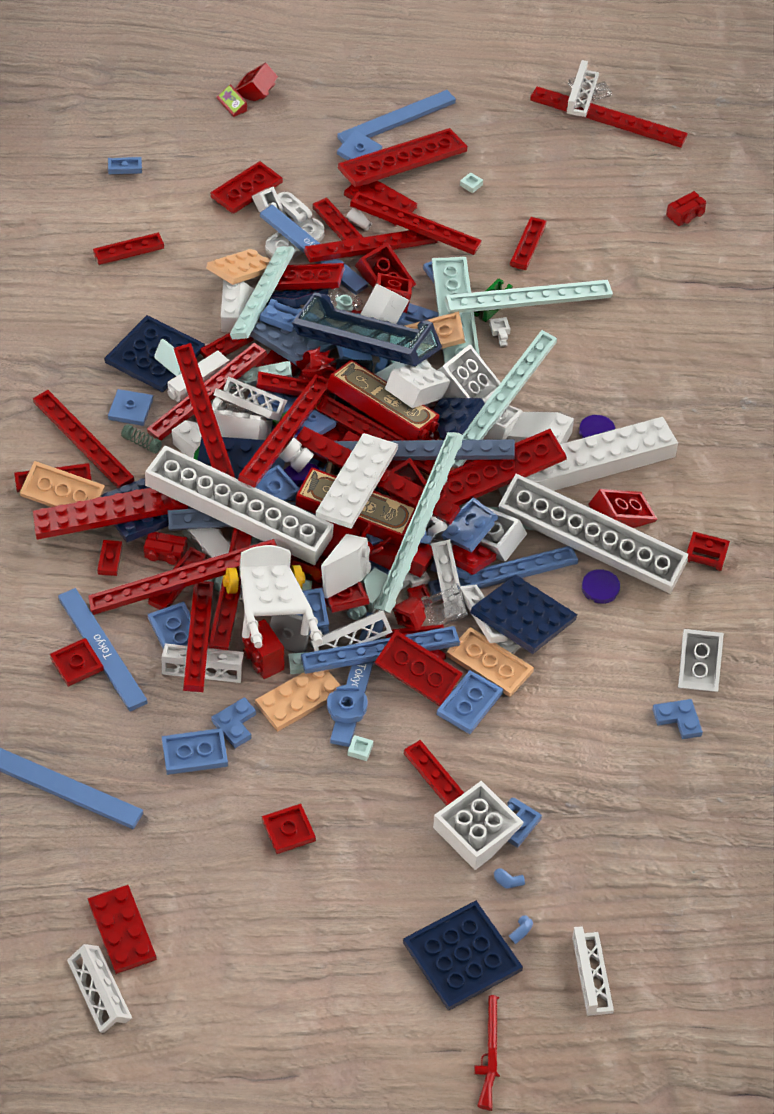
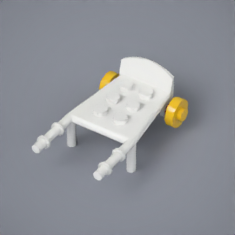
(270, 589)

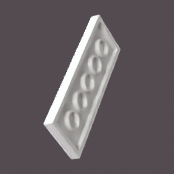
(356, 480)

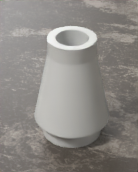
(358, 219)

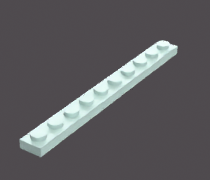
(528, 296)
(508, 388)
(419, 521)

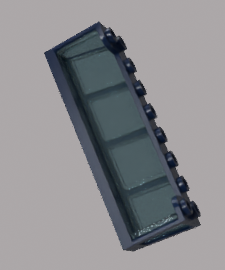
(366, 334)

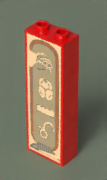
(369, 395)
(387, 514)

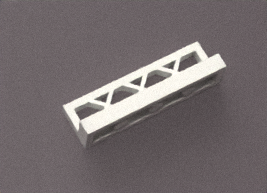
(577, 90)
(247, 404)
(353, 627)
(216, 658)
(587, 974)
(101, 982)

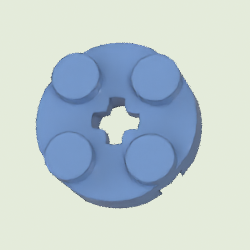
(351, 713)

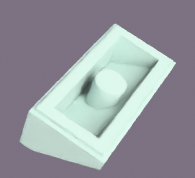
(166, 356)

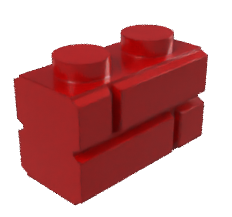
(686, 208)
(165, 547)

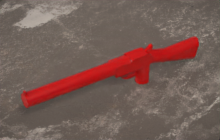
(490, 1071)

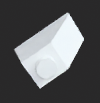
(267, 198)

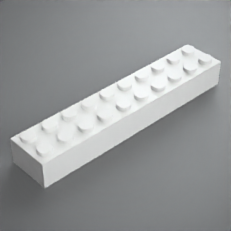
(608, 454)
(238, 504)
(593, 533)

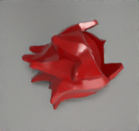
(315, 363)

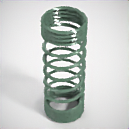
(155, 444)

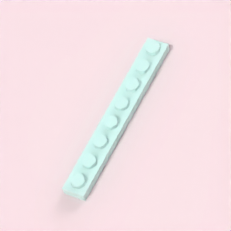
(262, 292)

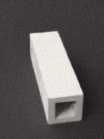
(208, 367)

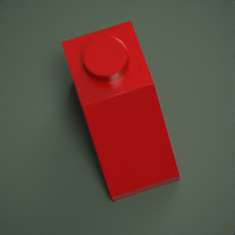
(410, 613)

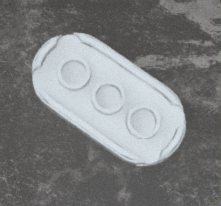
(312, 227)

